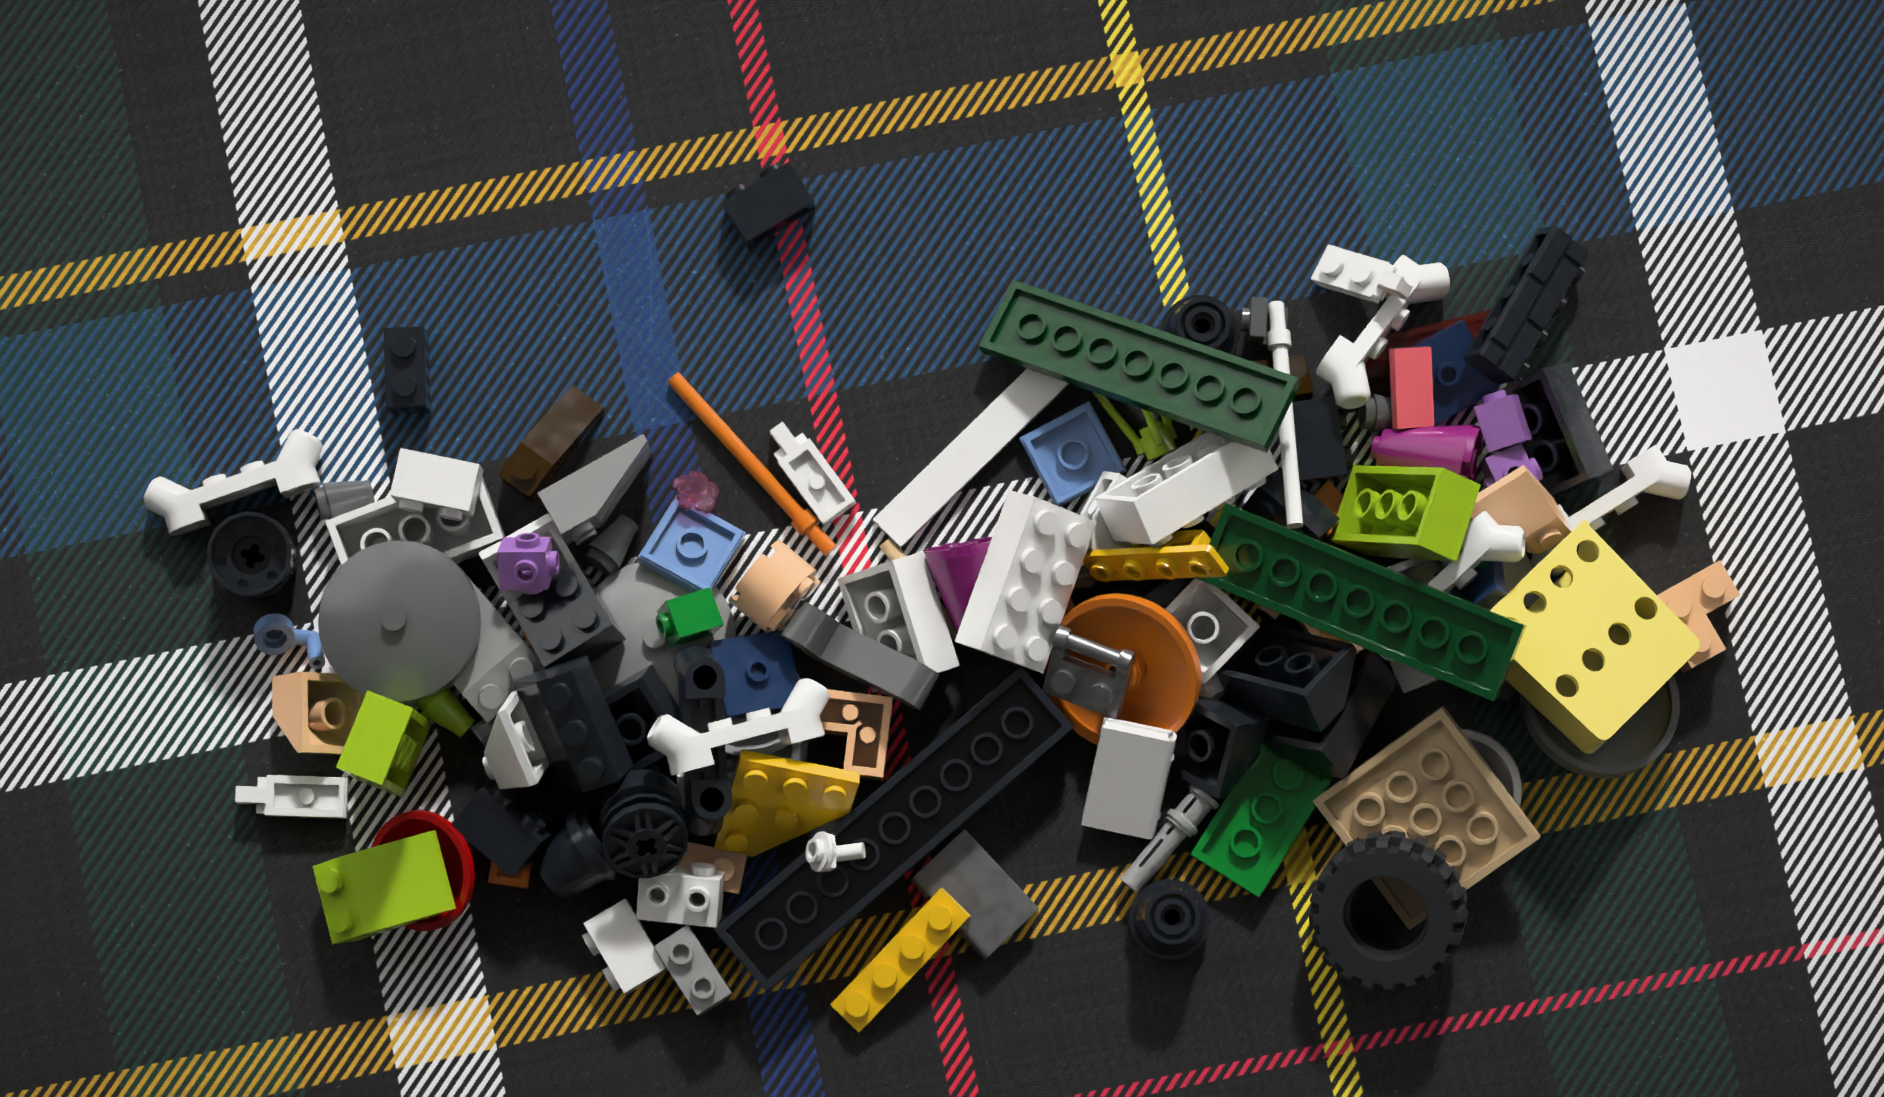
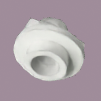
(824, 853)

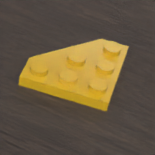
(781, 800)

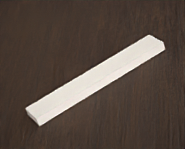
(967, 455)

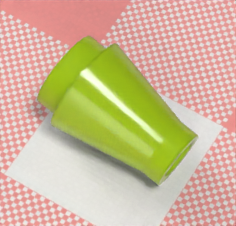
(446, 711)

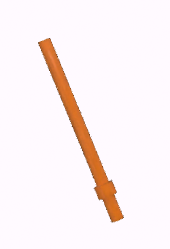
(803, 520)

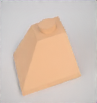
(1524, 503)
(315, 710)

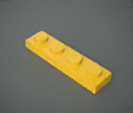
(900, 960)

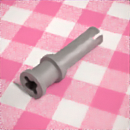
(1181, 823)

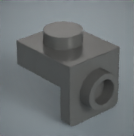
(1256, 321)

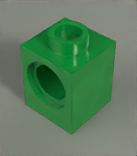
(689, 618)

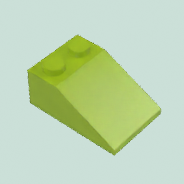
(383, 887)

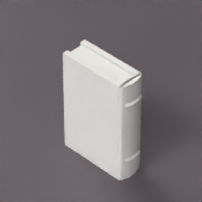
(1129, 778)

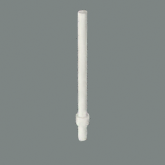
(1279, 343)

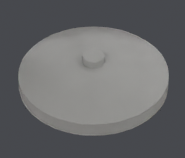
(633, 599)

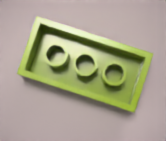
(1405, 512)
(384, 744)

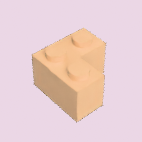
(1695, 599)
(866, 724)

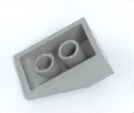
(590, 494)
(497, 662)

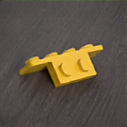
(1181, 557)

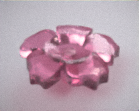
(696, 490)

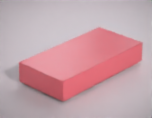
(1411, 387)

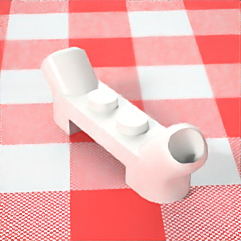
(1345, 361)
(1645, 473)
(186, 509)
(1482, 542)
(691, 750)

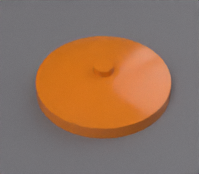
(1165, 670)

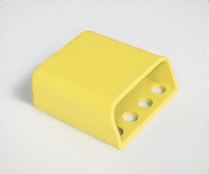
(1592, 640)

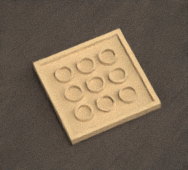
(1433, 789)

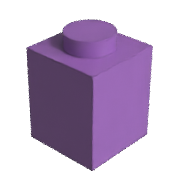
(1502, 421)

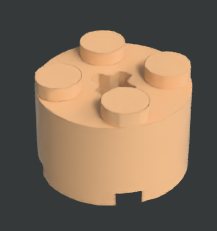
(774, 587)

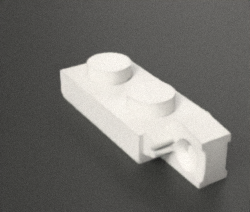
(1359, 275)
(811, 475)
(297, 796)

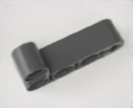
(859, 656)

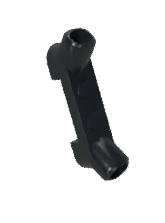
(700, 702)

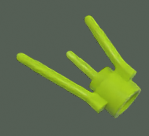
(1155, 439)

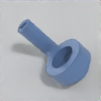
(285, 637)

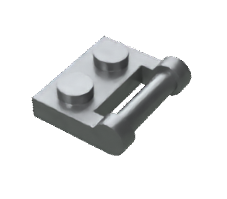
(1084, 682)

